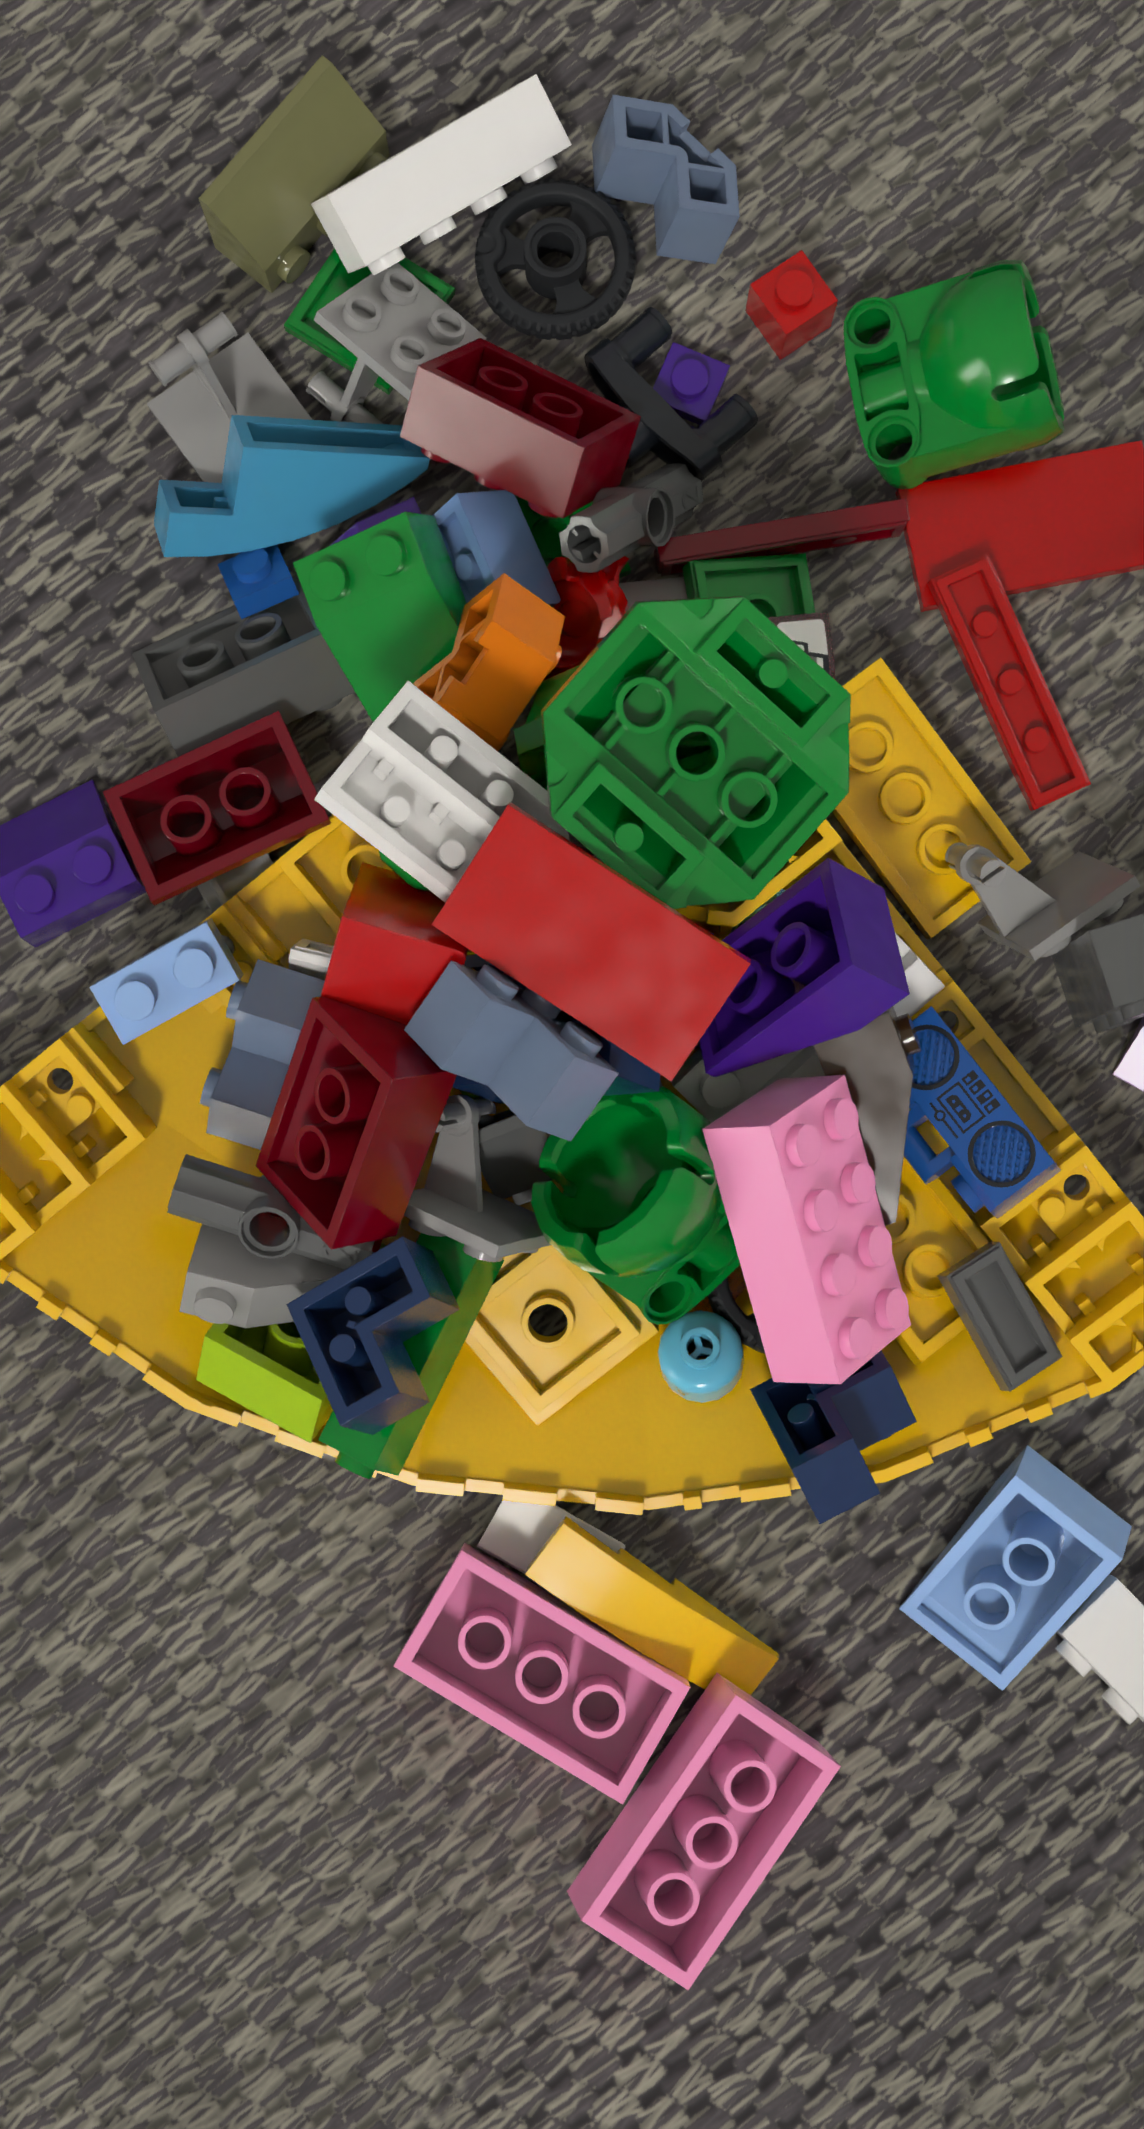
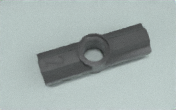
(631, 517)
(240, 1206)

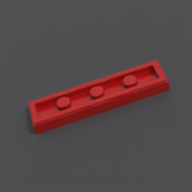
(1008, 682)

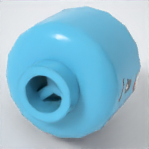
(705, 1378)

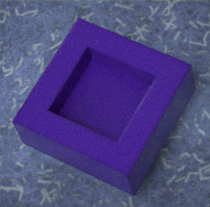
(691, 382)

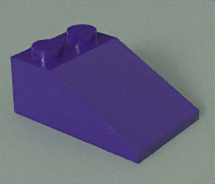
(816, 971)

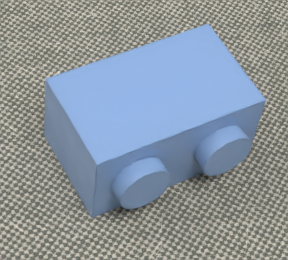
(167, 981)

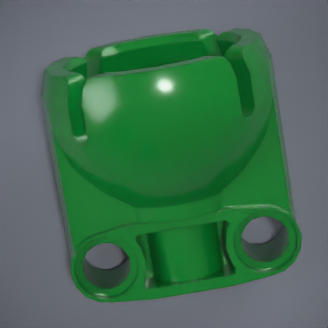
(953, 373)
(639, 1203)

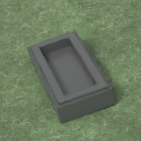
(1000, 1316)

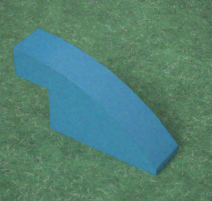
(284, 484)

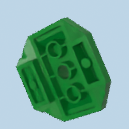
(771, 763)

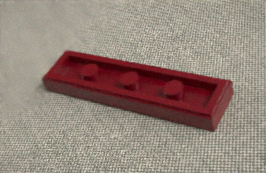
(786, 535)

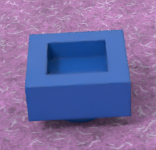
(257, 580)

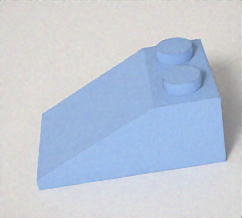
(1018, 1568)

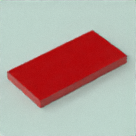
(1034, 519)
(591, 942)

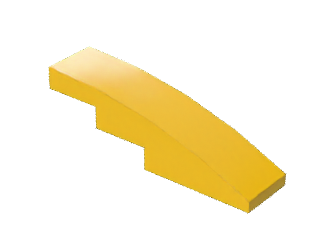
(648, 1611)

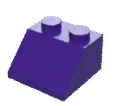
(64, 865)

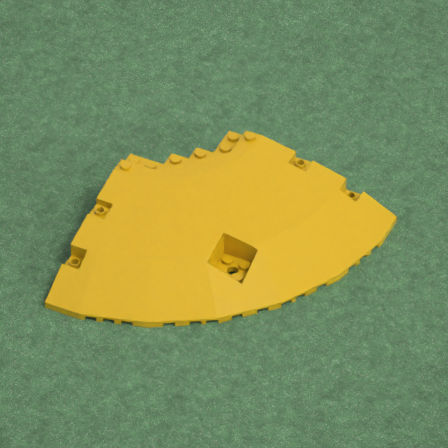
(520, 1409)

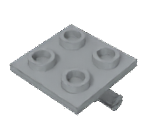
(392, 329)
(232, 382)
(1042, 914)
(454, 1196)

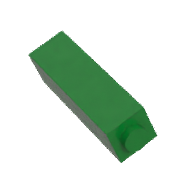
(432, 1356)

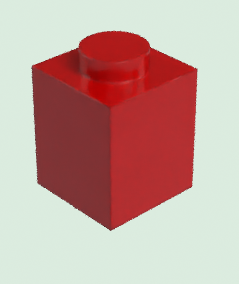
(791, 304)

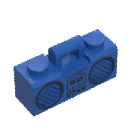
(985, 1136)

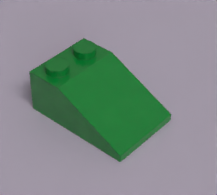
(385, 604)

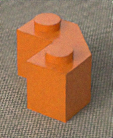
(497, 660)

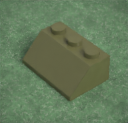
(302, 152)

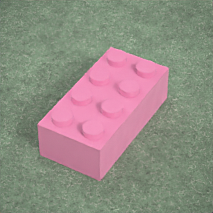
(808, 1229)
(542, 1673)
(702, 1831)

